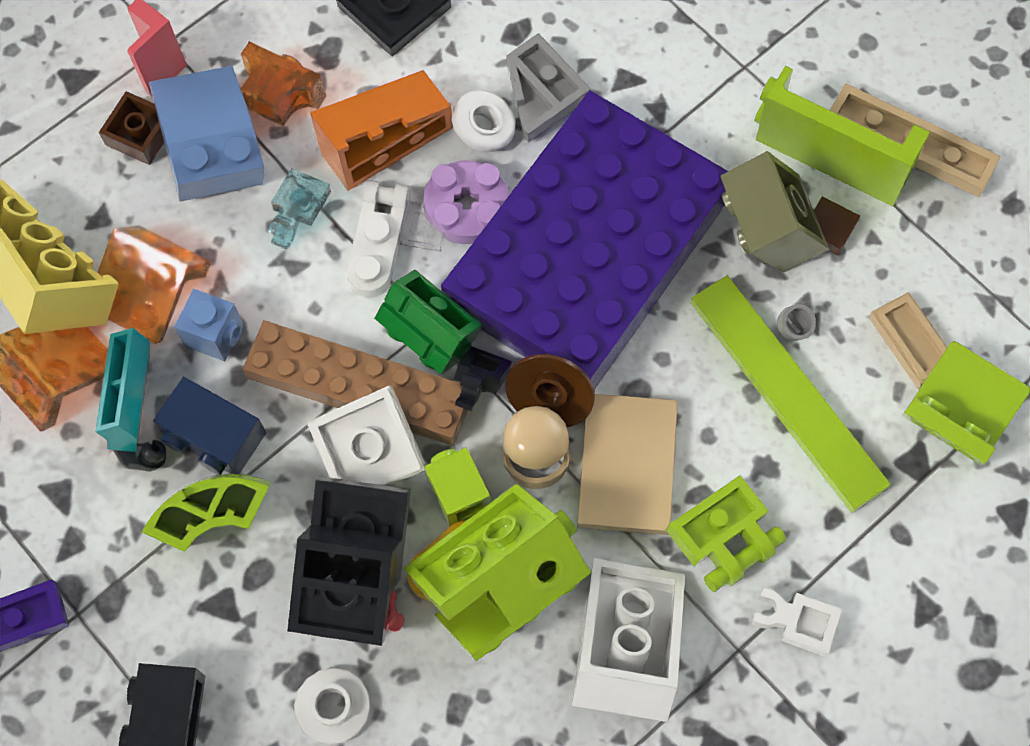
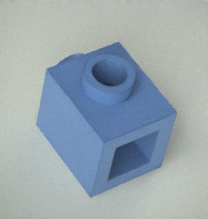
(209, 325)

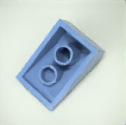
(207, 133)

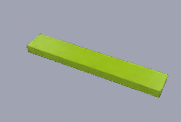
(790, 394)

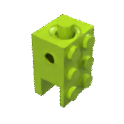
(499, 570)

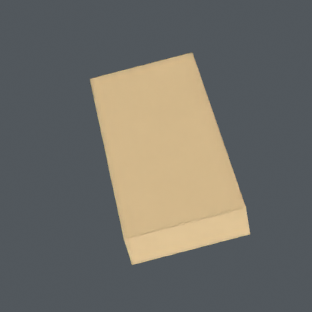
(909, 336)

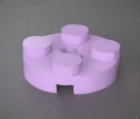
(459, 179)

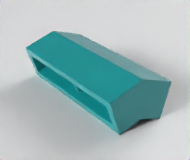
(123, 390)

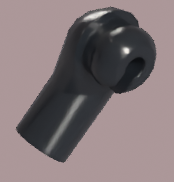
(147, 458)

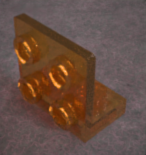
(149, 278)
(48, 366)

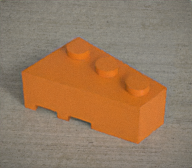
(380, 126)

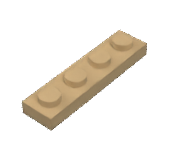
(943, 154)

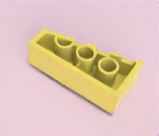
(42, 277)

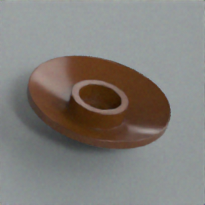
(552, 384)

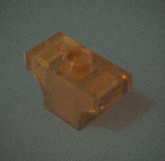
(278, 84)

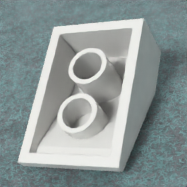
(630, 641)

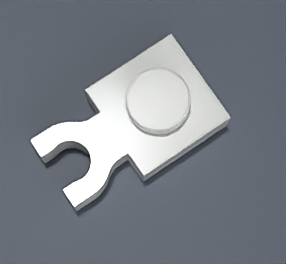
(805, 622)

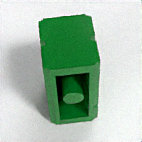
(427, 322)

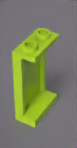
(835, 143)

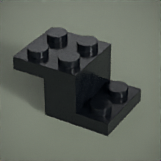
(349, 561)

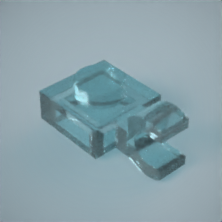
(296, 201)

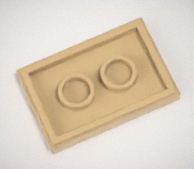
(628, 465)

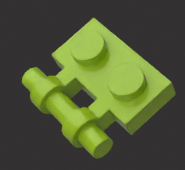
(717, 521)

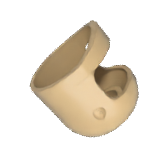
(536, 441)

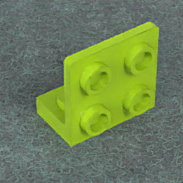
(967, 402)

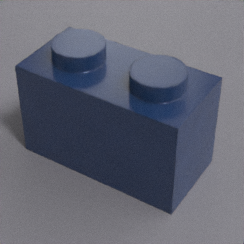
(209, 428)

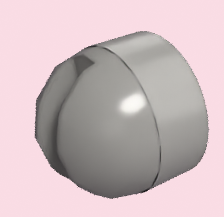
(801, 317)

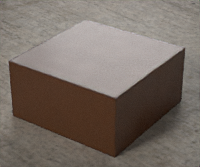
(133, 128)

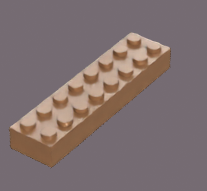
(343, 374)

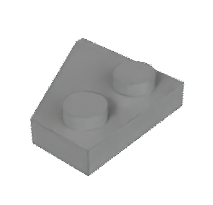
(542, 86)

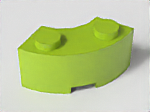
(205, 505)

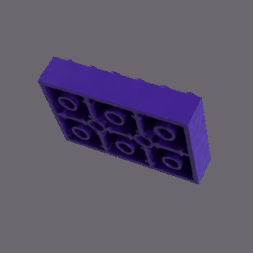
(588, 238)

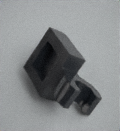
(479, 373)

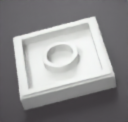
(368, 441)

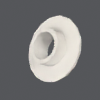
(491, 107)
(348, 723)

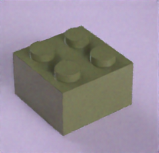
(773, 213)

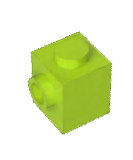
(457, 485)

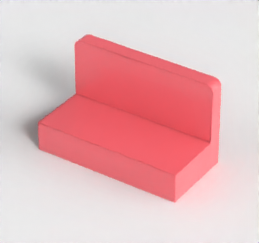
(157, 51)

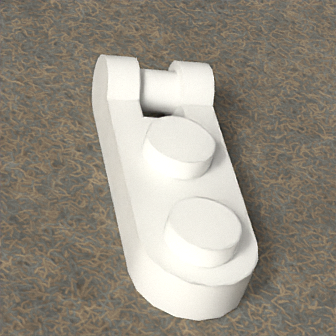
(376, 239)

